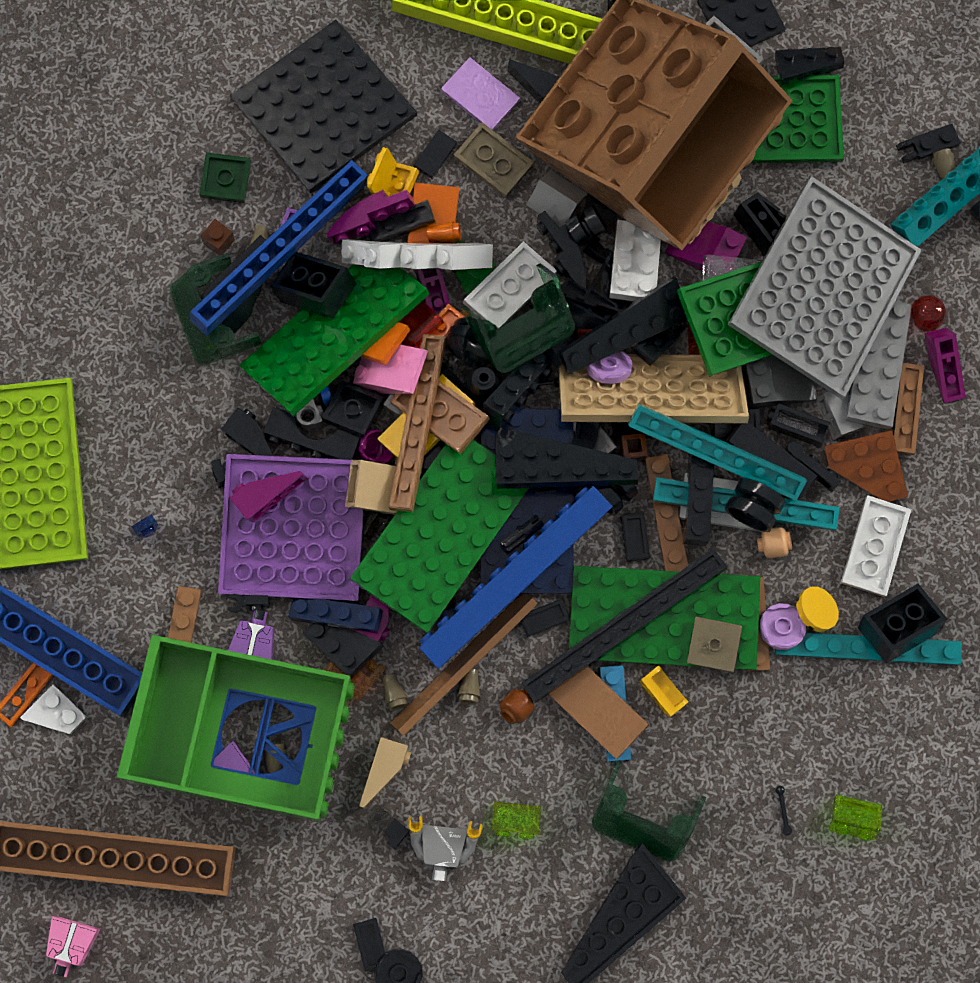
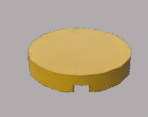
(817, 609)

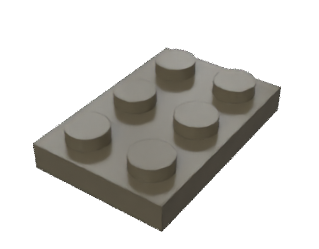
(493, 160)

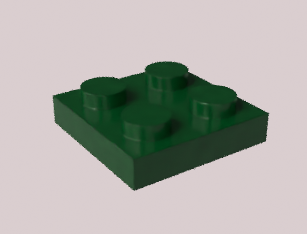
(225, 177)

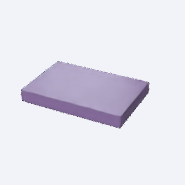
(480, 94)

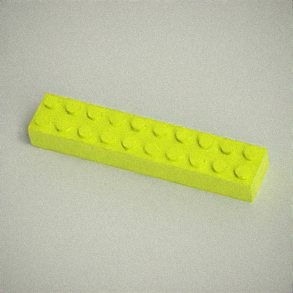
(516, 23)

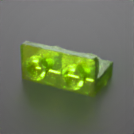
(856, 817)
(516, 819)

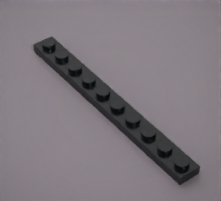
(624, 625)

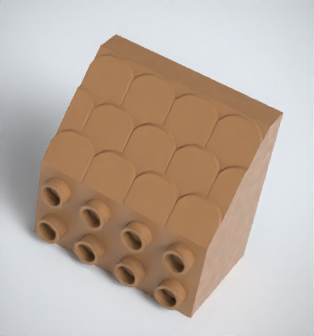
(656, 118)

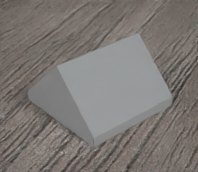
(556, 197)

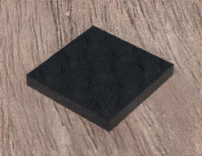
(748, 19)

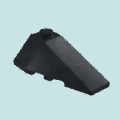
(243, 311)

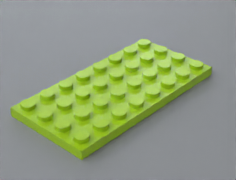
(40, 476)

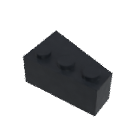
(760, 220)

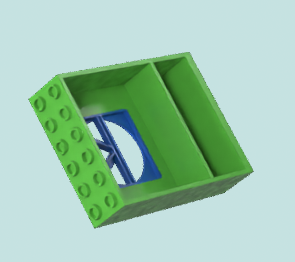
(181, 717)

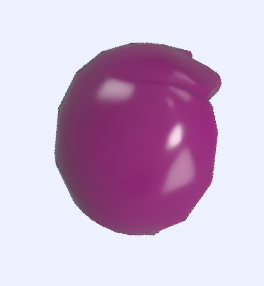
(373, 450)

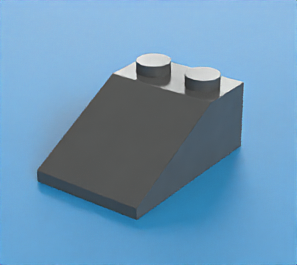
(775, 382)

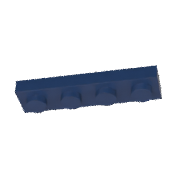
(336, 614)

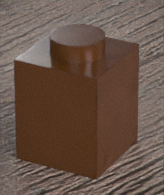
(217, 237)
(634, 447)

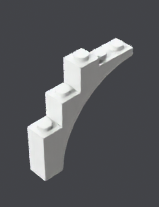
(417, 255)

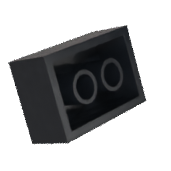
(313, 284)
(902, 623)

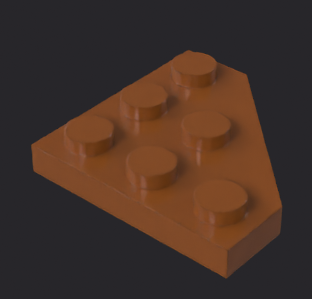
(870, 464)

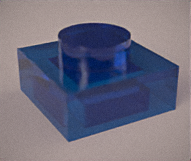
(145, 527)

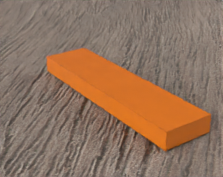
(36, 682)

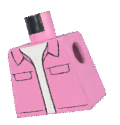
(69, 943)

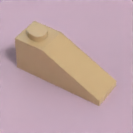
(386, 765)

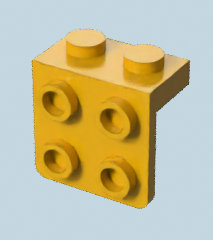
(390, 175)

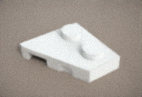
(55, 712)

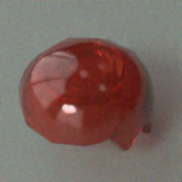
(928, 313)

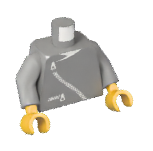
(442, 845)

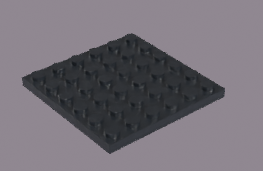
(323, 105)

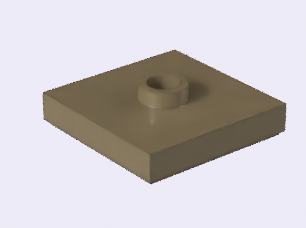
(714, 644)

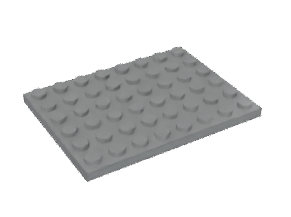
(825, 287)

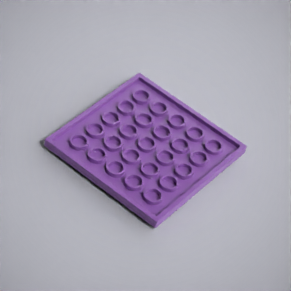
(301, 544)

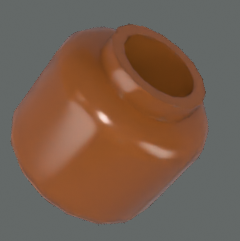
(516, 706)

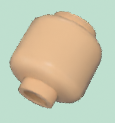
(775, 543)

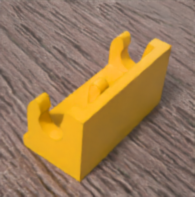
(663, 691)

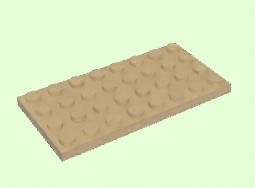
(671, 386)

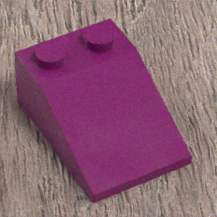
(711, 241)
(261, 495)

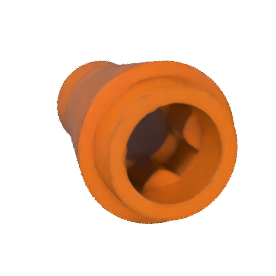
(447, 232)

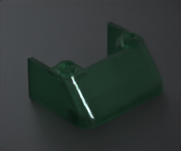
(185, 296)
(529, 333)
(616, 823)

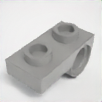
(316, 411)

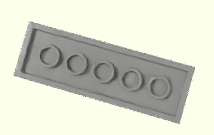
(877, 381)

